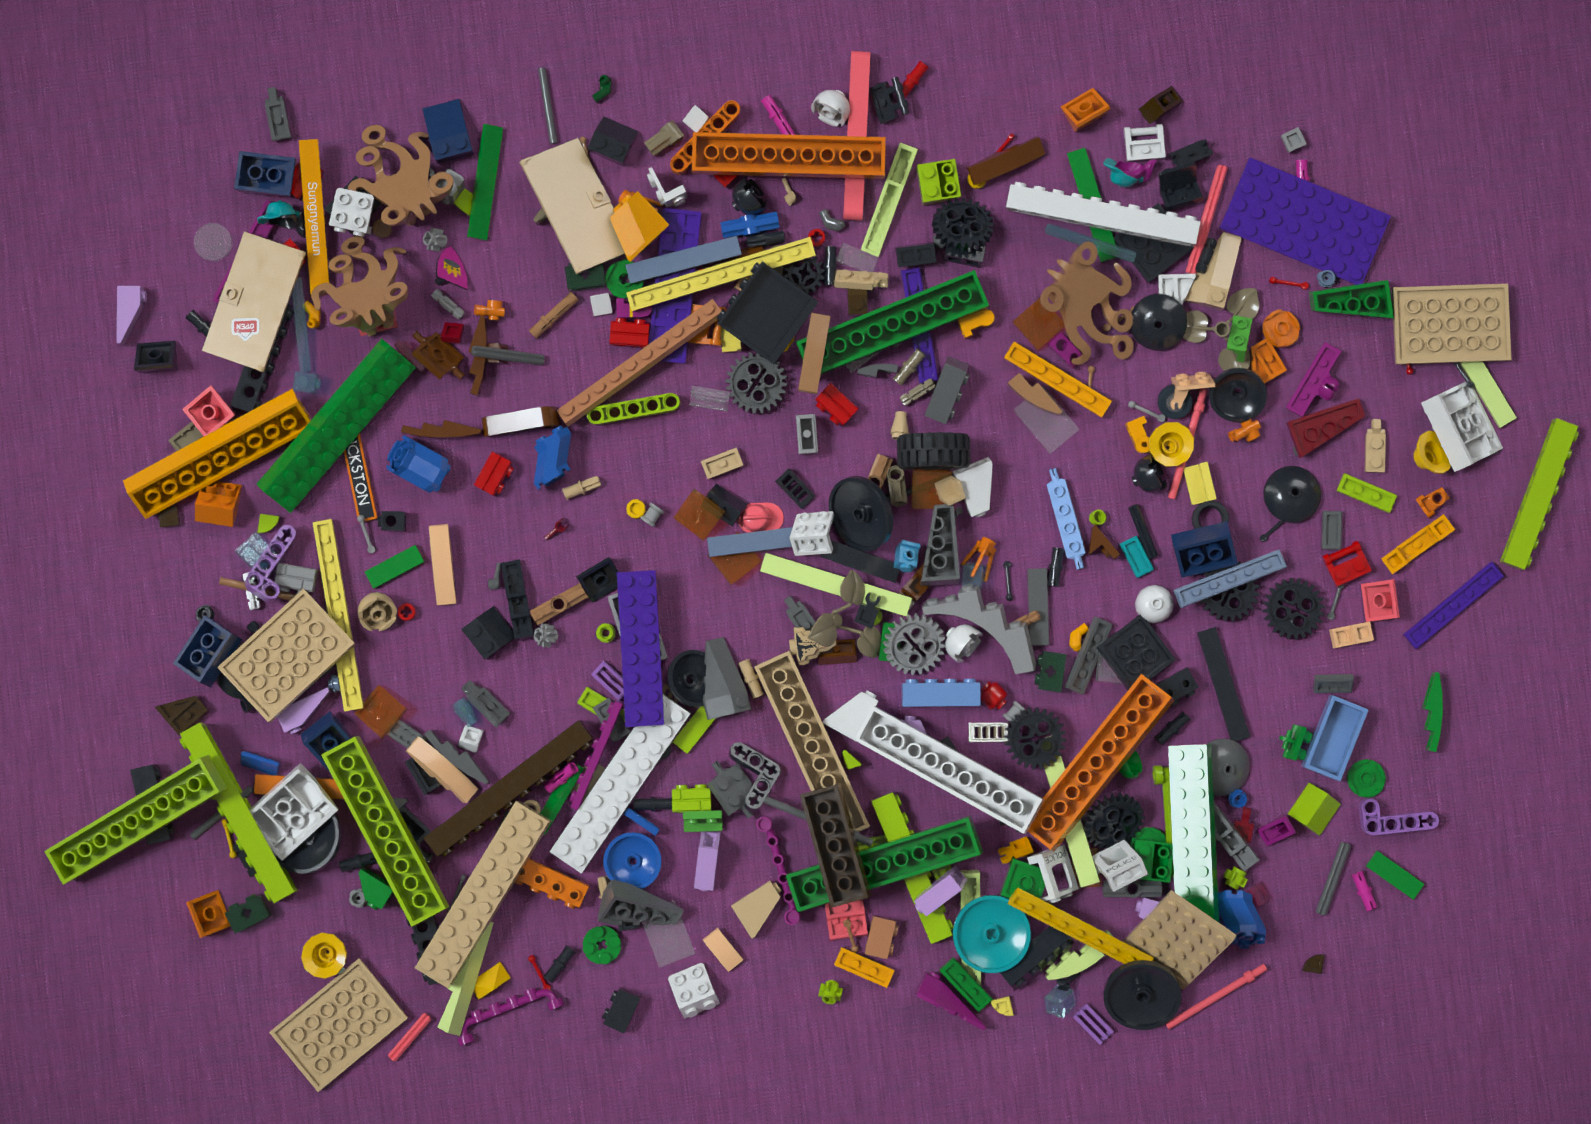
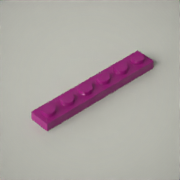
(593, 761)

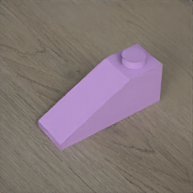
(129, 306)
(300, 712)

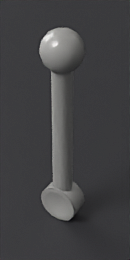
(1160, 418)
(371, 549)

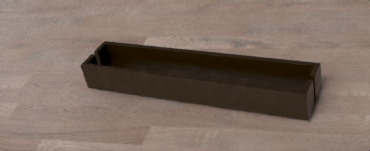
(508, 788)

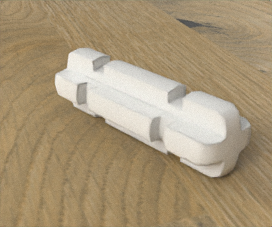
(254, 603)

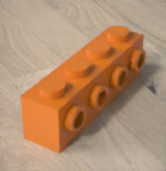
(553, 883)

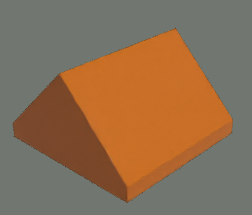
(1085, 109)
(208, 913)

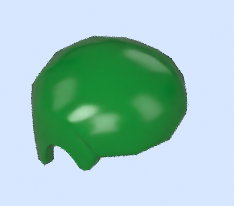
(1132, 766)

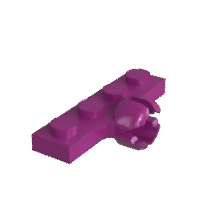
(1316, 381)

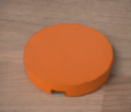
(1281, 328)

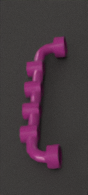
(765, 824)
(512, 1002)

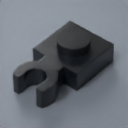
(867, 613)

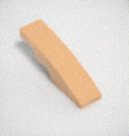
(442, 564)
(442, 769)

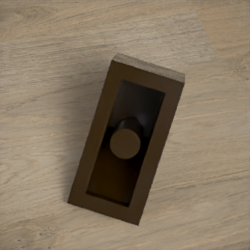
(1160, 105)
(857, 302)

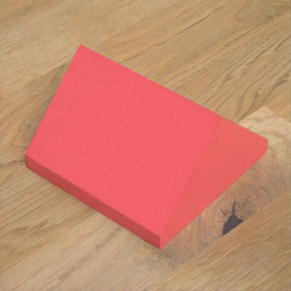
(209, 411)
(1380, 600)

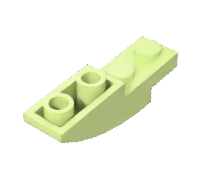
(1073, 963)

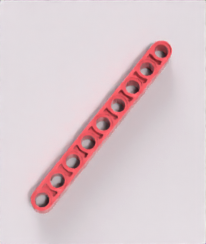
(857, 127)

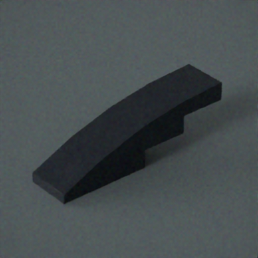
(862, 561)
(517, 600)

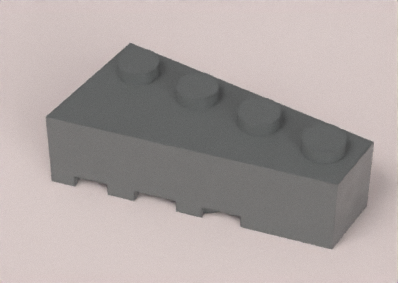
(941, 554)

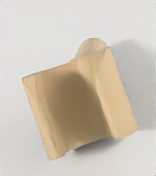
(790, 198)

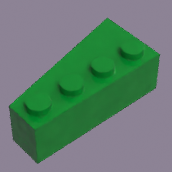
(1356, 299)

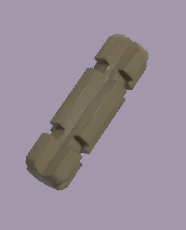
(917, 392)

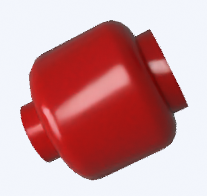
(993, 696)

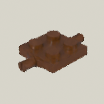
(437, 356)

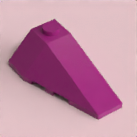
(939, 994)

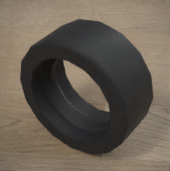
(1209, 504)

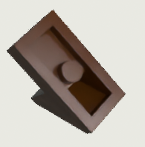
(1098, 539)

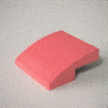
(836, 915)

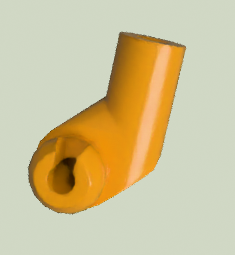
(314, 315)
(1075, 637)

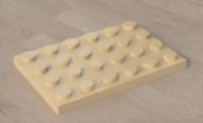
(1451, 324)
(286, 656)
(1180, 937)
(338, 1024)

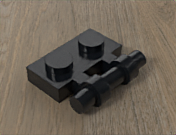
(884, 101)

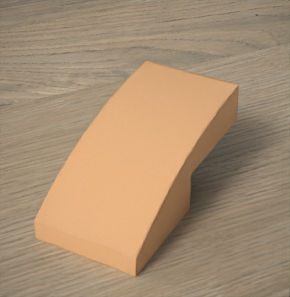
(1351, 634)
(722, 949)

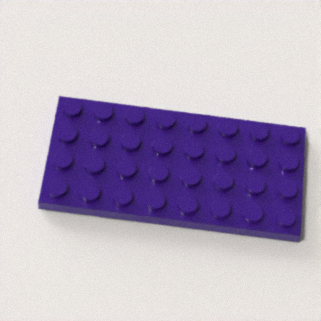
(1304, 221)

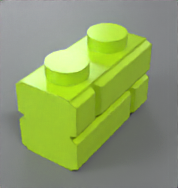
(691, 799)

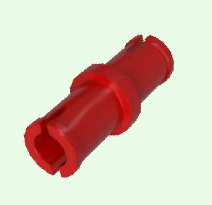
(913, 78)

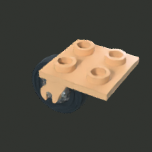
(1175, 399)

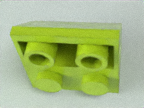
(938, 181)

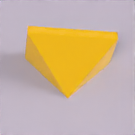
(490, 980)

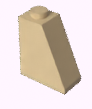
(757, 906)

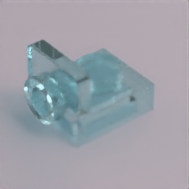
(306, 382)

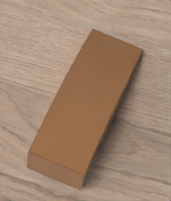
(1034, 395)

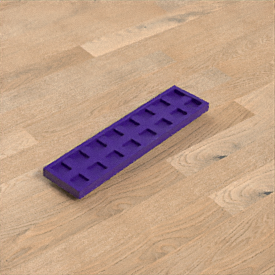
(679, 235)
(640, 648)

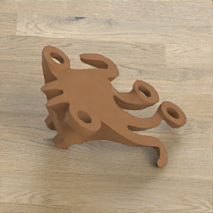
(408, 190)
(1077, 291)
(369, 300)

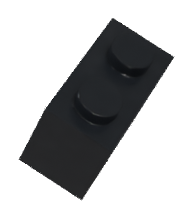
(621, 1010)

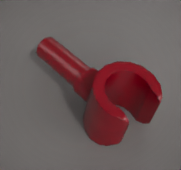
(558, 528)

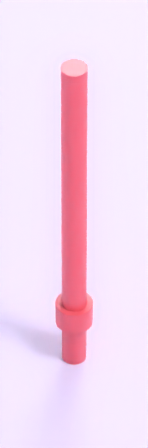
(1198, 407)
(1249, 977)

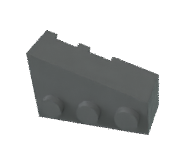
(947, 390)

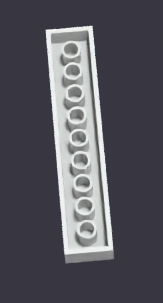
(1103, 215)
(949, 769)
(617, 788)

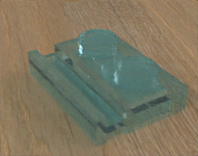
(252, 550)

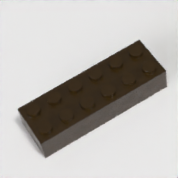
(835, 845)

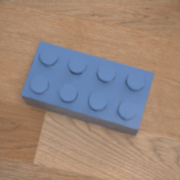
(940, 694)
(1334, 738)

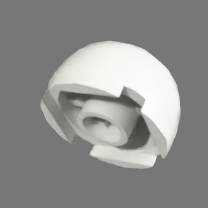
(831, 107)
(1154, 603)
(962, 641)

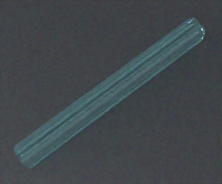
(1079, 239)
(301, 326)

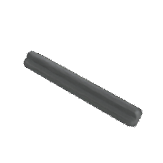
(507, 355)
(1333, 878)

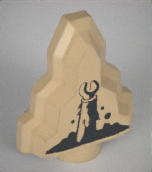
(805, 648)

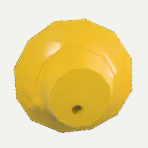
(1176, 438)
(1430, 454)
(316, 958)

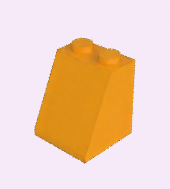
(636, 224)

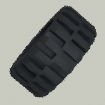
(933, 451)

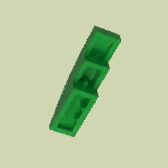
(1434, 704)

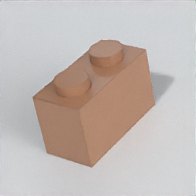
(880, 937)

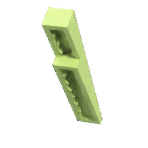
(889, 199)
(969, 892)
(463, 988)

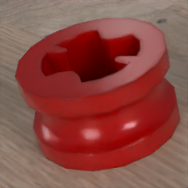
(821, 233)
(403, 607)

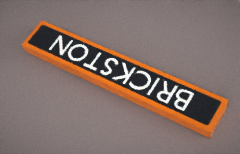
(360, 480)

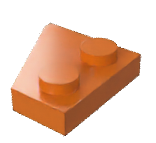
(1266, 361)

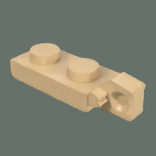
(860, 279)
(1375, 447)

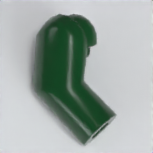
(604, 90)

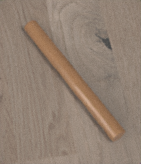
(241, 585)

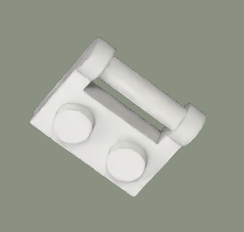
(1144, 149)

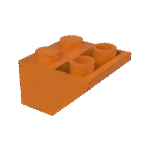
(218, 503)

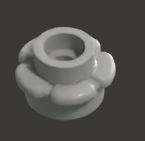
(353, 898)

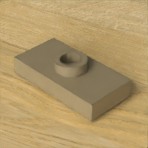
(185, 436)

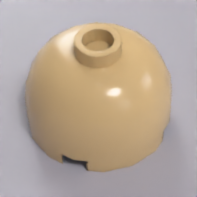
(376, 611)

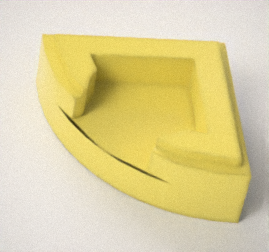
(1003, 1006)

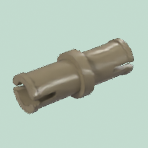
(909, 366)

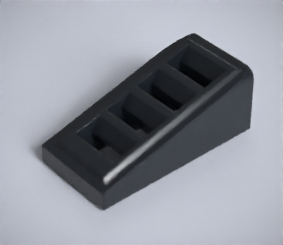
(783, 477)

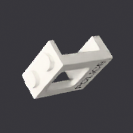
(1046, 860)
(1119, 865)

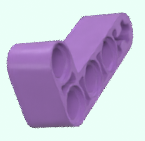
(273, 560)
(1399, 819)

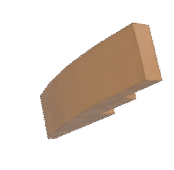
(814, 353)

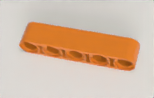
(708, 127)

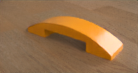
(1417, 543)

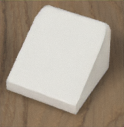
(695, 119)
(601, 304)
(470, 738)

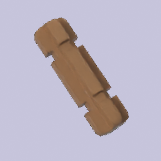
(1032, 617)

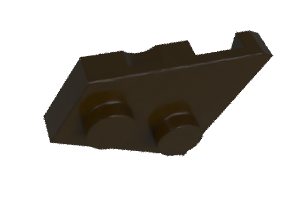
(182, 713)

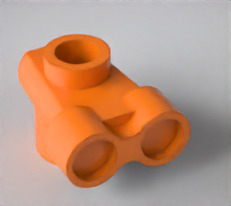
(493, 309)
(1248, 430)
(1428, 503)

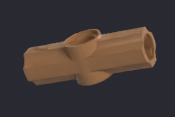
(880, 468)
(547, 610)

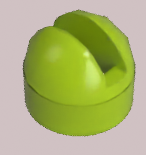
(1097, 517)

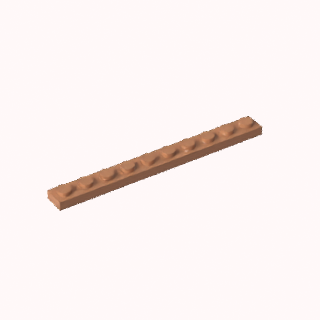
(639, 363)

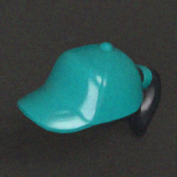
(284, 215)

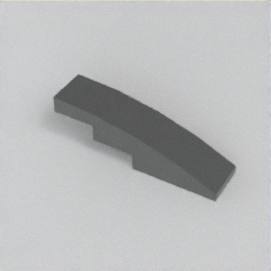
(463, 761)
(1233, 840)

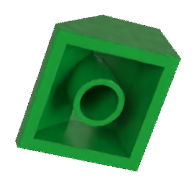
(375, 889)

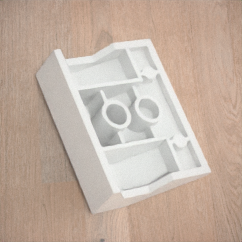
(1462, 426)
(292, 811)

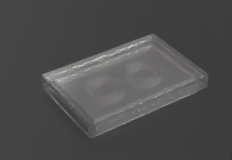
(1047, 427)
(669, 941)

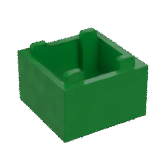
(1023, 876)

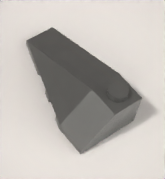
(723, 687)
(629, 903)

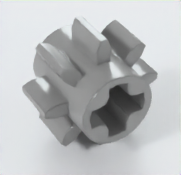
(435, 239)
(545, 635)

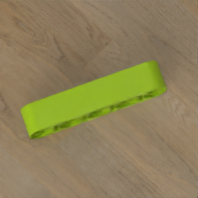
(624, 407)

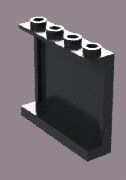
(766, 312)

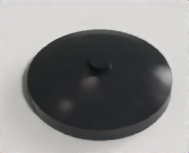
(861, 513)
(316, 850)
(1142, 995)

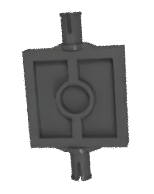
(731, 788)

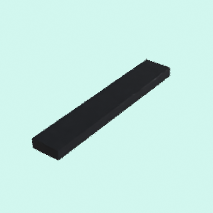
(1223, 684)

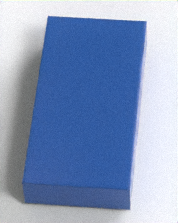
(642, 821)

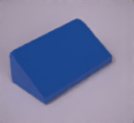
(260, 763)

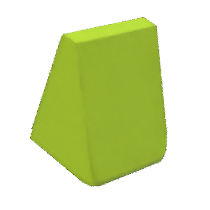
(464, 201)
(850, 761)

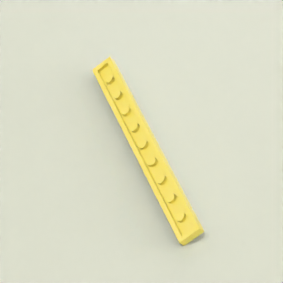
(719, 274)
(338, 611)

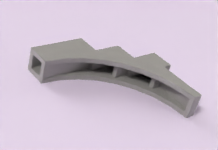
(992, 617)

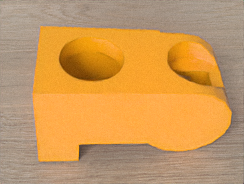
(979, 319)
(1138, 434)

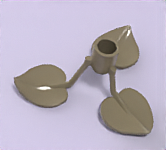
(1241, 303)
(824, 629)

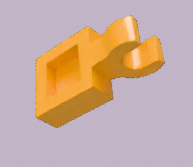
(1017, 848)

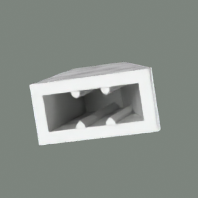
(976, 486)
(852, 714)

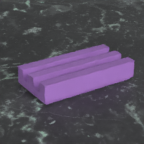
(599, 669)
(1104, 1035)

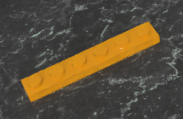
(1057, 379)

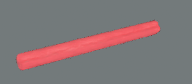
(1207, 217)

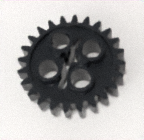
(963, 225)
(1243, 597)
(1286, 624)
(1038, 755)
(1113, 820)

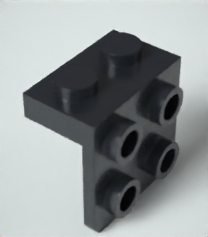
(1179, 186)

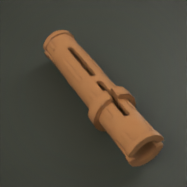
(553, 315)

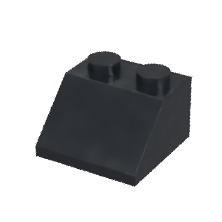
(612, 141)
(488, 633)

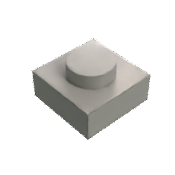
(1293, 140)

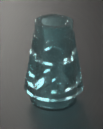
(464, 711)

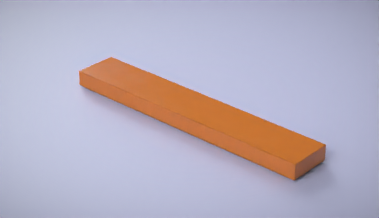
(265, 783)

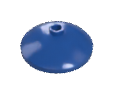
(632, 845)

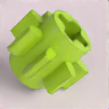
(1235, 878)
(830, 992)

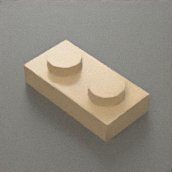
(722, 463)

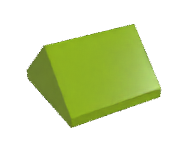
(1314, 808)

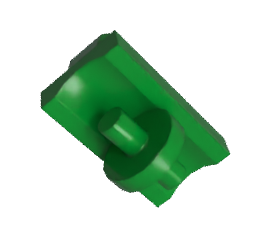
(1293, 742)

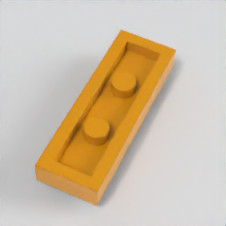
(864, 967)

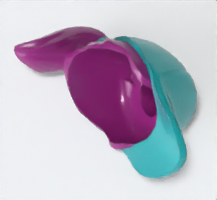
(1129, 173)

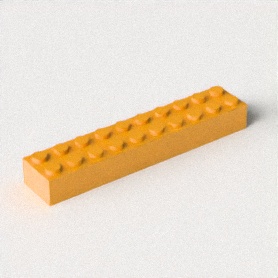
(217, 454)

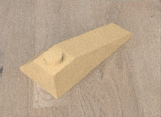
(1213, 286)

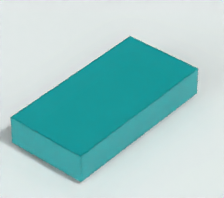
(1136, 556)

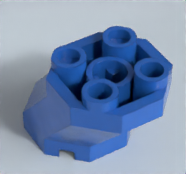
(552, 457)
(418, 464)
(1241, 918)

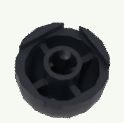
(748, 198)
(1149, 475)

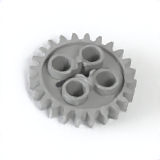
(927, 632)

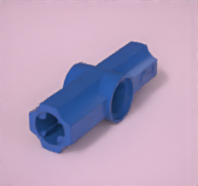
(750, 225)

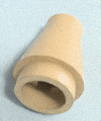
(899, 425)

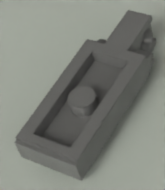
(277, 116)
(799, 614)
(485, 703)

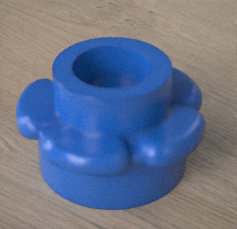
(1241, 801)

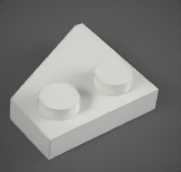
(1176, 285)

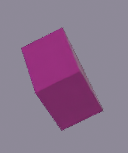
(1276, 830)

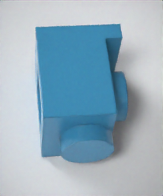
(906, 556)

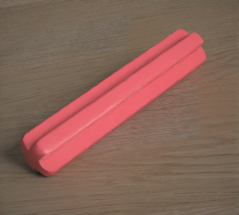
(409, 1037)

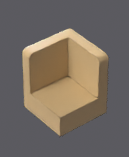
(950, 490)

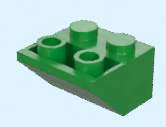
(1156, 859)

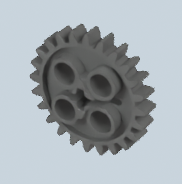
(770, 392)

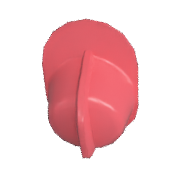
(761, 517)

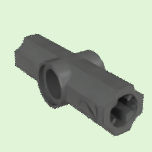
(1145, 888)

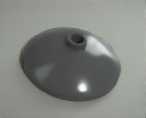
(1231, 754)

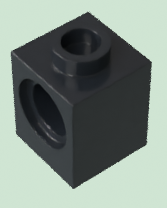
(400, 525)

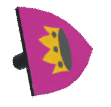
(450, 269)

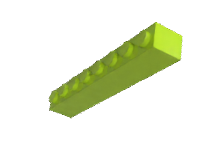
(1539, 494)
(894, 827)

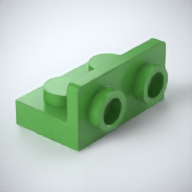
(1239, 336)
(702, 821)

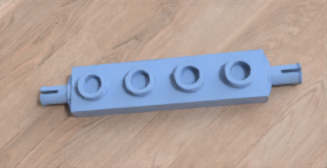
(1066, 518)

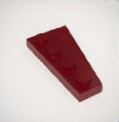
(1321, 426)

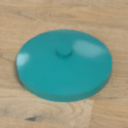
(991, 934)

